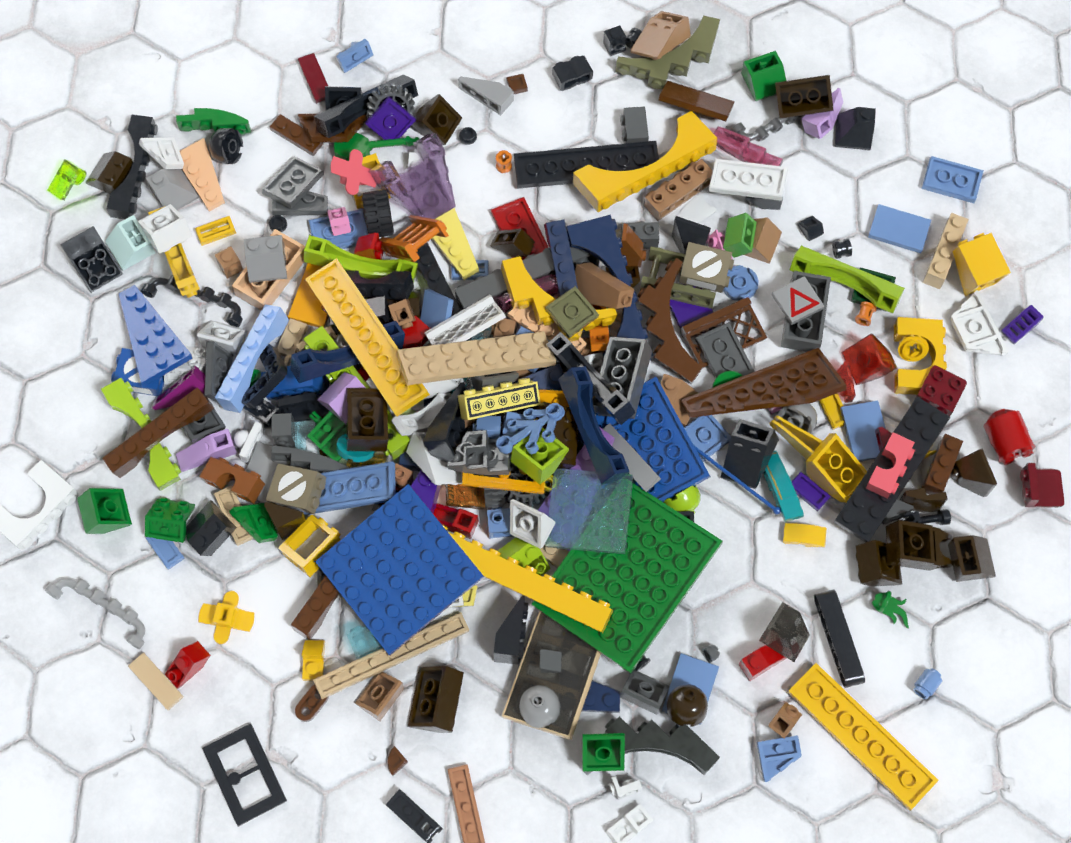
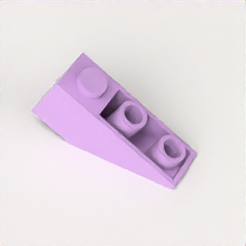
(821, 123)
(214, 445)

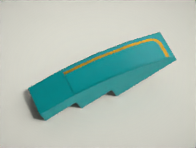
(782, 489)

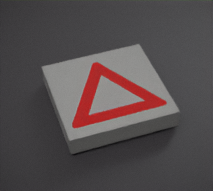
(797, 300)

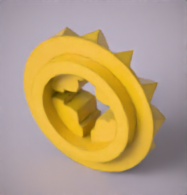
(915, 354)

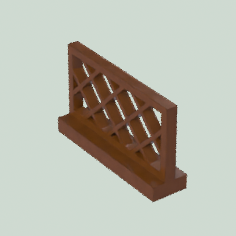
(718, 317)

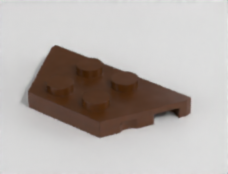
(309, 125)

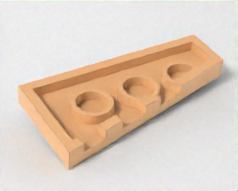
(201, 174)
(527, 319)

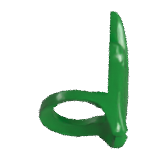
(887, 605)

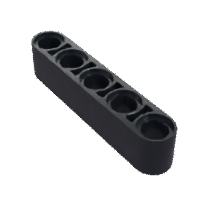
(839, 638)

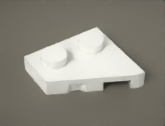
(163, 151)

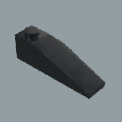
(446, 429)

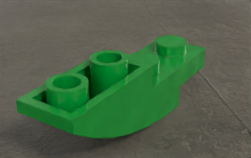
(212, 119)

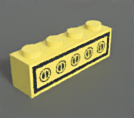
(499, 399)

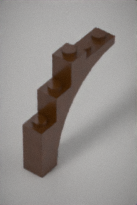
(657, 301)

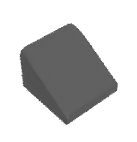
(550, 661)

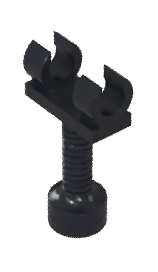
(943, 517)

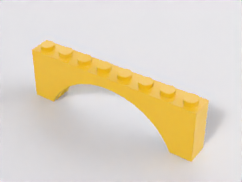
(608, 187)

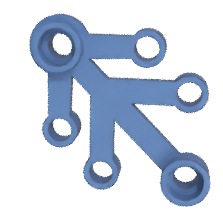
(550, 416)

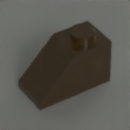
(513, 242)

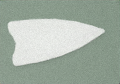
(696, 210)

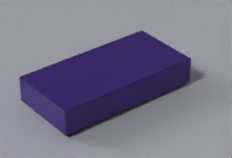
(810, 491)

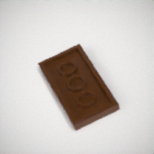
(696, 101)

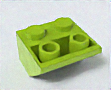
(526, 555)

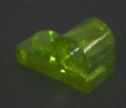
(67, 176)

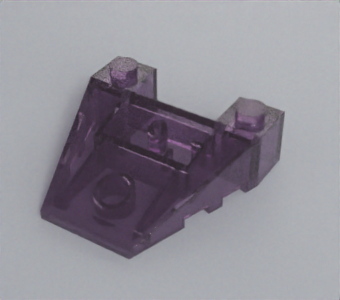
(423, 186)

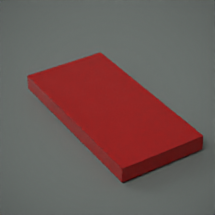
(519, 216)

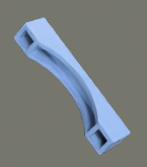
(267, 327)

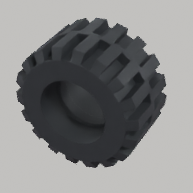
(378, 213)

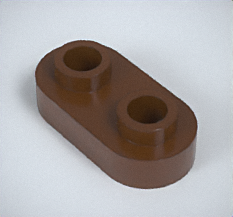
(309, 702)

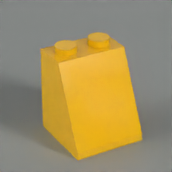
(979, 263)

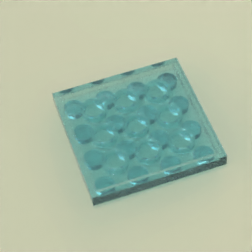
(589, 513)

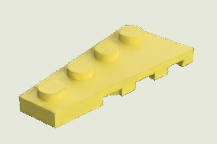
(456, 246)

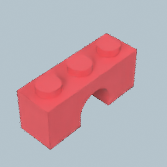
(898, 451)

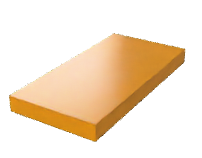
(306, 305)

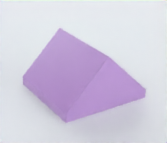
(336, 395)

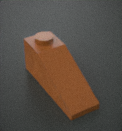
(632, 247)

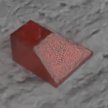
(869, 360)

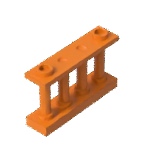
(406, 243)

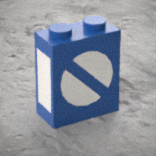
(128, 371)

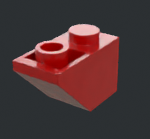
(369, 246)
(187, 664)

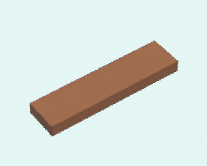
(466, 804)

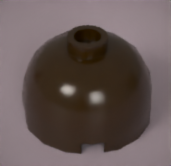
(687, 705)

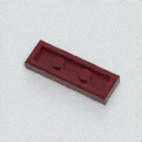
(313, 76)

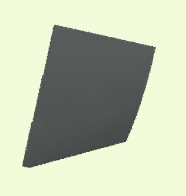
(479, 456)

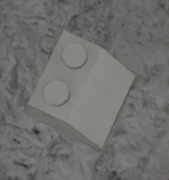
(265, 258)

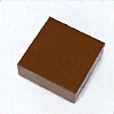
(517, 83)

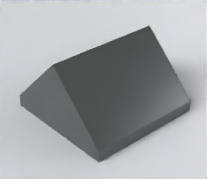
(205, 426)
(644, 691)

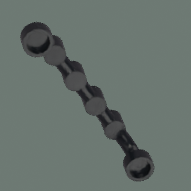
(206, 295)

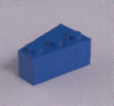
(290, 386)

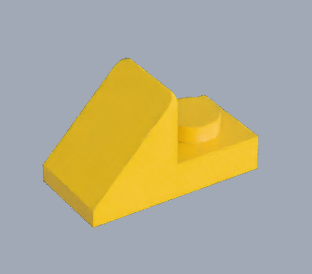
(313, 659)

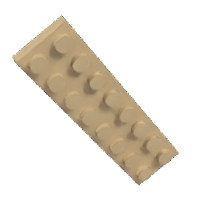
(475, 358)

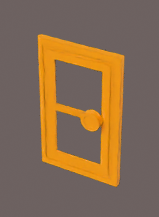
(502, 483)

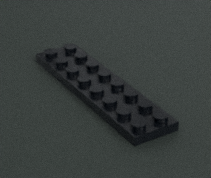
(557, 166)
(867, 509)

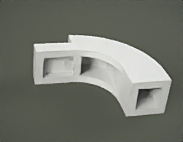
(421, 420)

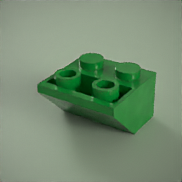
(762, 74)

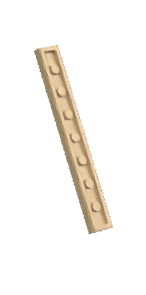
(380, 660)

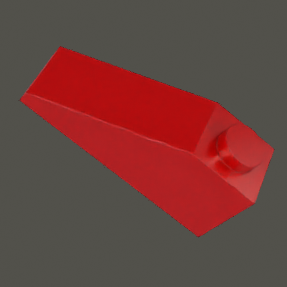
(760, 661)

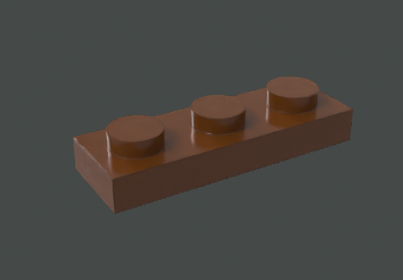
(294, 134)

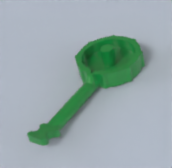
(361, 143)

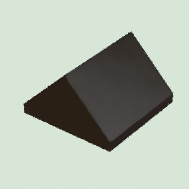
(284, 519)

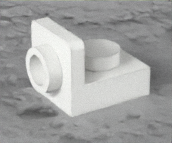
(628, 787)

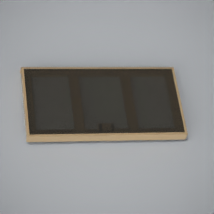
(570, 685)

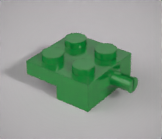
(327, 433)

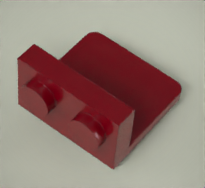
(942, 389)
(1041, 487)

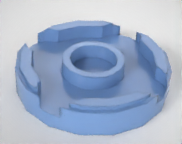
(742, 283)

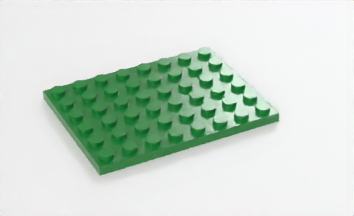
(642, 585)

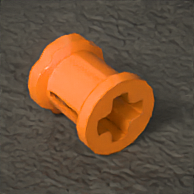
(500, 161)
(865, 313)

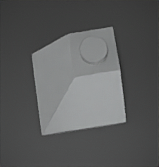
(172, 188)

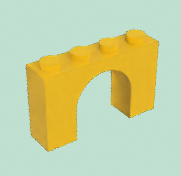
(932, 330)

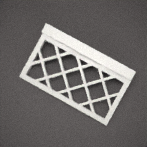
(466, 322)

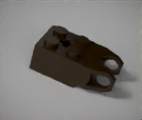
(916, 546)

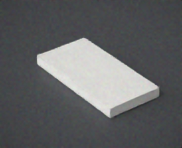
(748, 179)

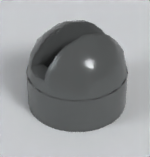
(711, 653)

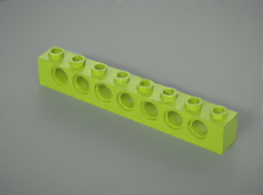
(320, 340)

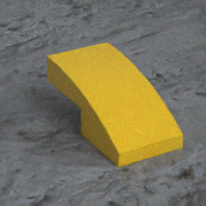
(805, 534)

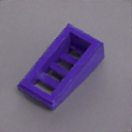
(1031, 315)

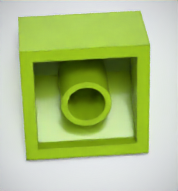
(543, 462)

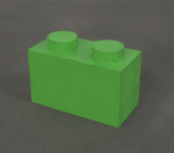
(740, 235)

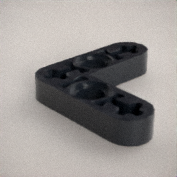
(275, 373)

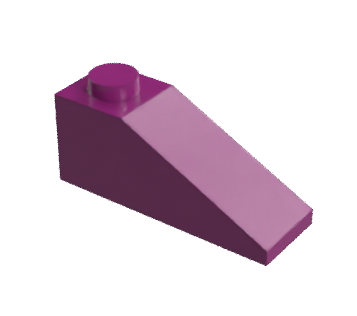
(182, 387)

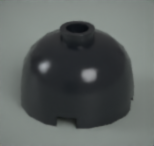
(225, 145)

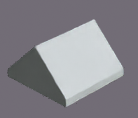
(225, 335)
(529, 524)

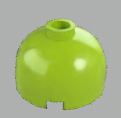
(685, 500)

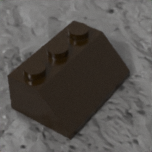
(804, 96)
(435, 699)

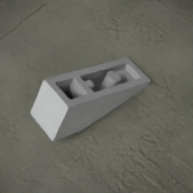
(489, 93)

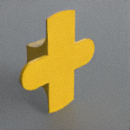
(226, 617)

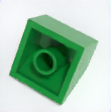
(103, 510)

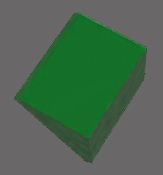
(603, 752)

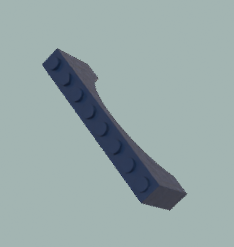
(600, 240)

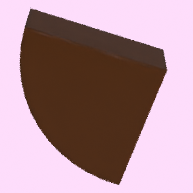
(396, 761)

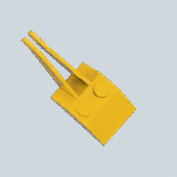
(831, 462)

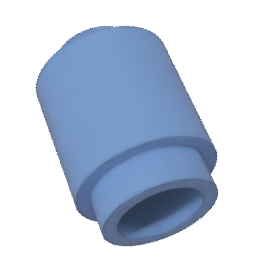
(927, 683)

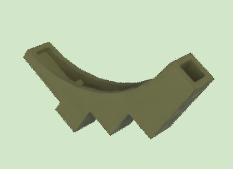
(677, 61)

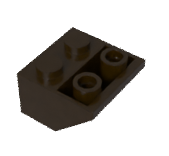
(971, 558)

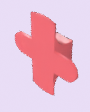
(352, 172)

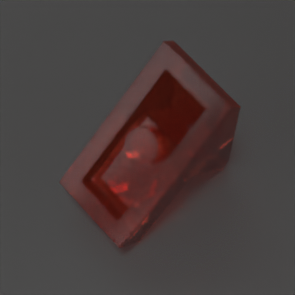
(845, 373)

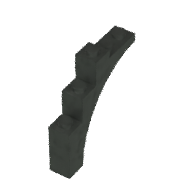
(681, 744)

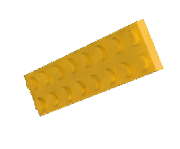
(863, 736)

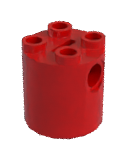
(1009, 435)

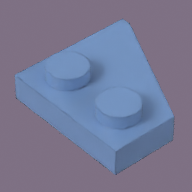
(777, 755)

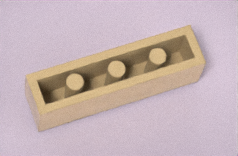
(943, 254)

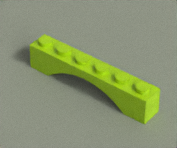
(322, 252)
(877, 290)
(160, 467)

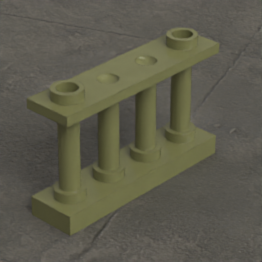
(679, 292)

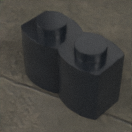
(572, 72)

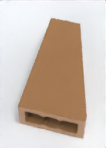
(602, 288)

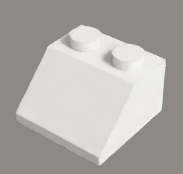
(165, 228)

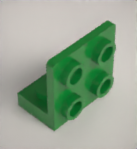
(168, 519)

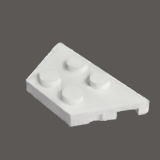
(976, 328)

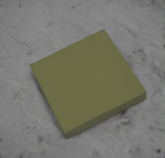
(572, 312)

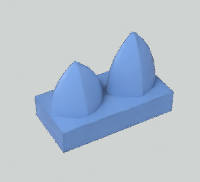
(354, 55)

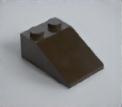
(366, 420)

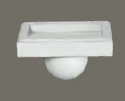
(248, 440)

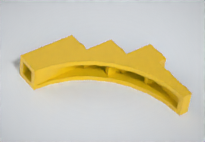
(181, 269)
(526, 292)

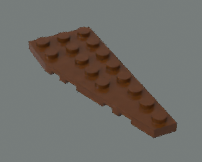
(787, 383)

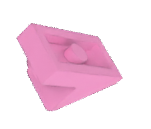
(339, 221)

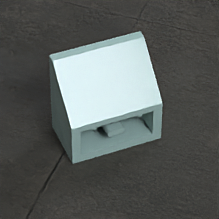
(129, 243)

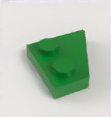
(255, 521)

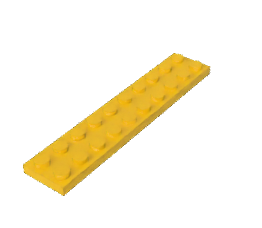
(365, 335)

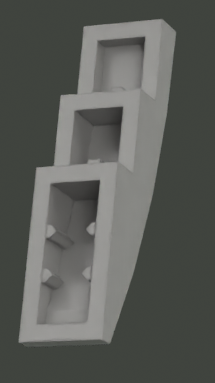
(637, 466)

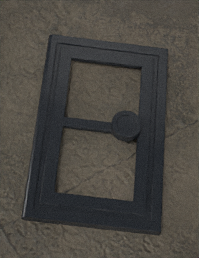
(225, 782)

